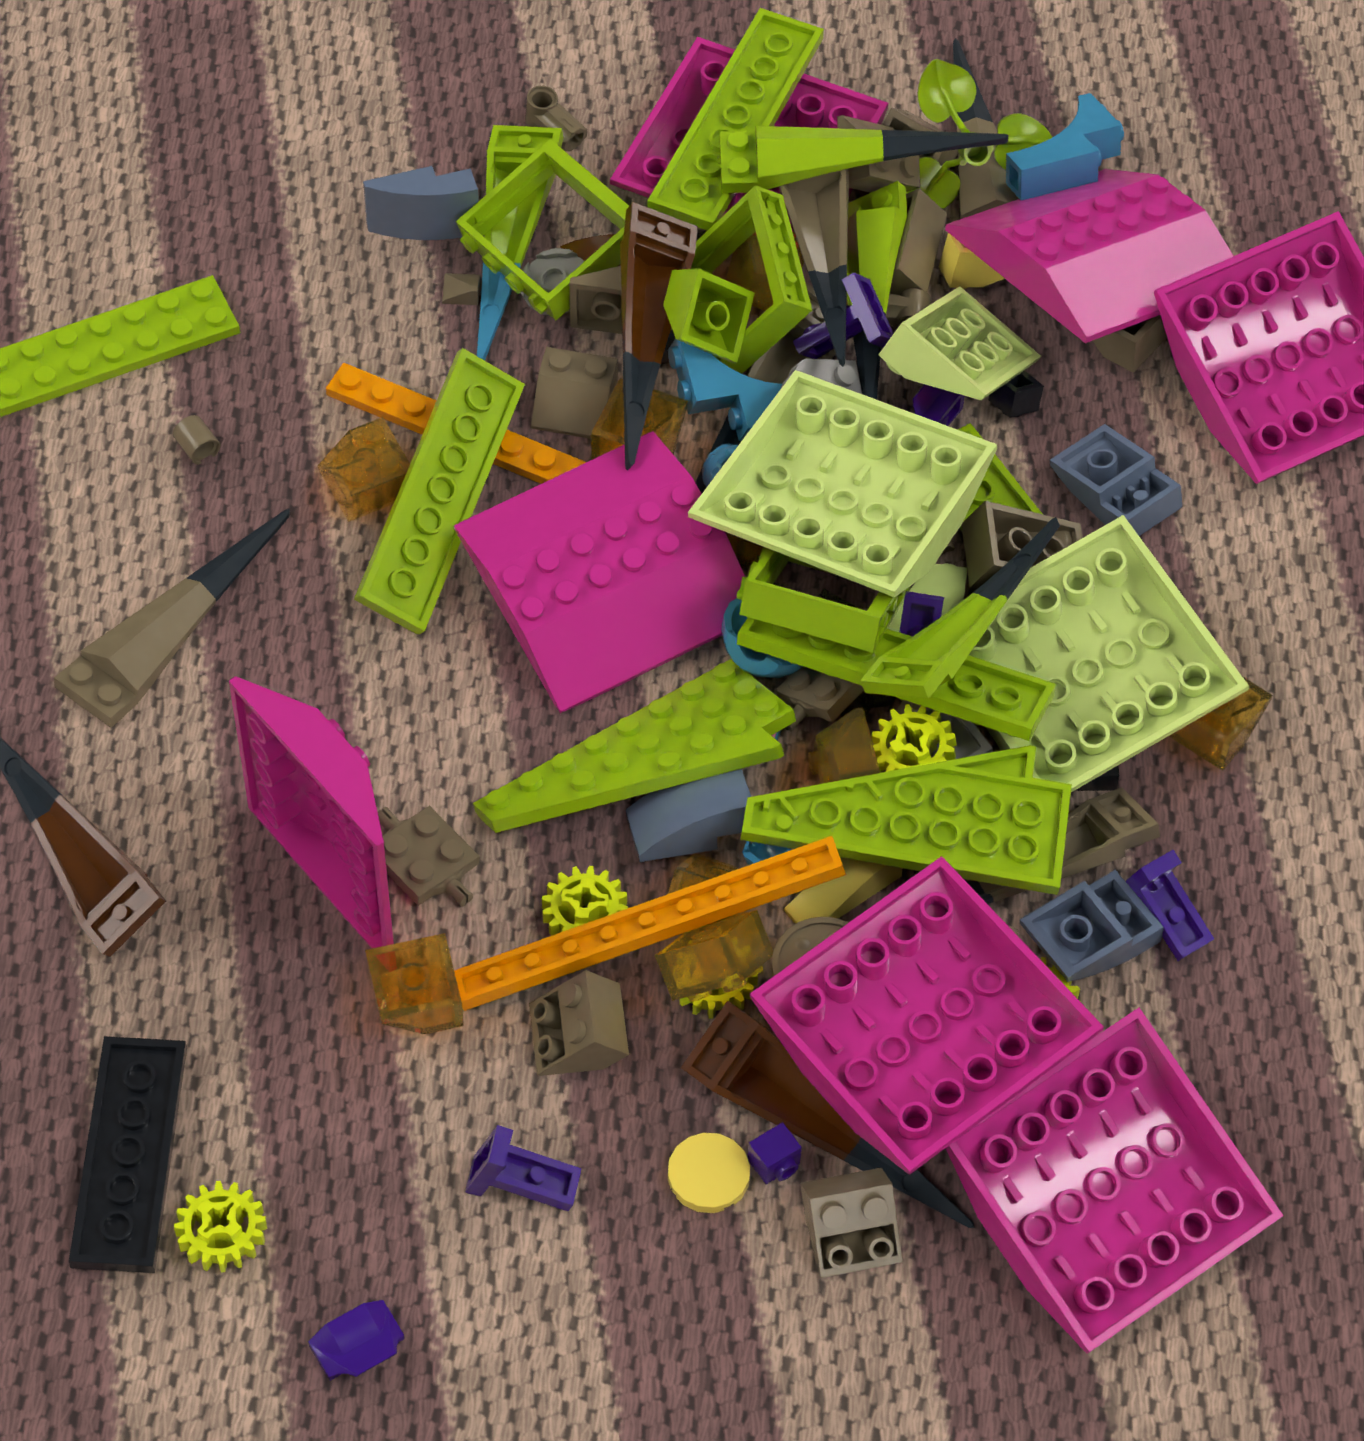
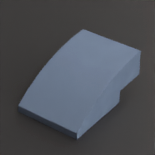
(419, 203)
(1117, 480)
(688, 816)
(1093, 927)

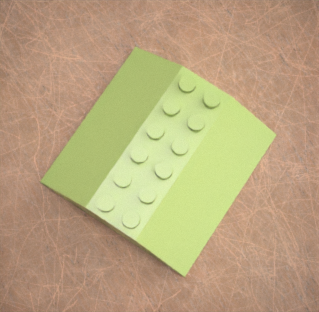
(847, 484)
(1117, 646)

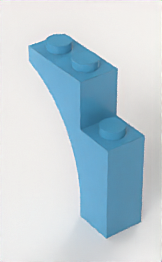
(1068, 157)
(715, 386)

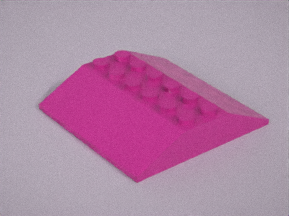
(811, 105)
(1096, 248)
(1275, 346)
(605, 571)
(315, 802)
(923, 1016)
(1110, 1183)

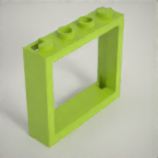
(514, 190)
(767, 215)
(810, 613)

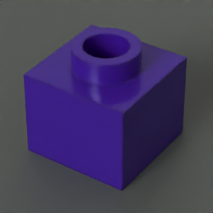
(775, 1154)

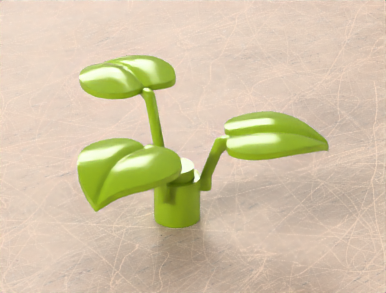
(943, 93)

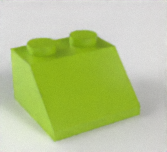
(708, 312)

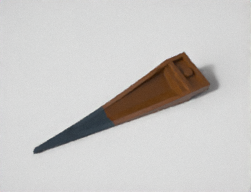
(649, 253)
(98, 878)
(755, 1071)

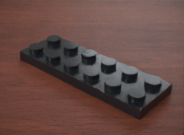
(128, 1155)

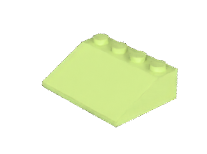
(957, 348)

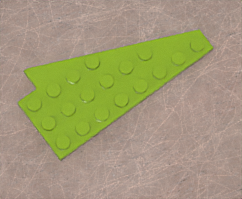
(686, 736)
(971, 810)

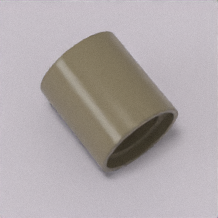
(196, 439)

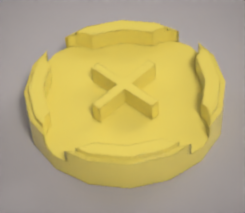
(708, 1172)

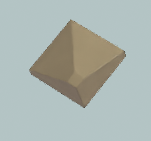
(461, 289)

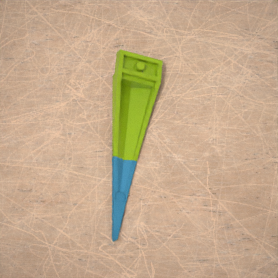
(512, 235)

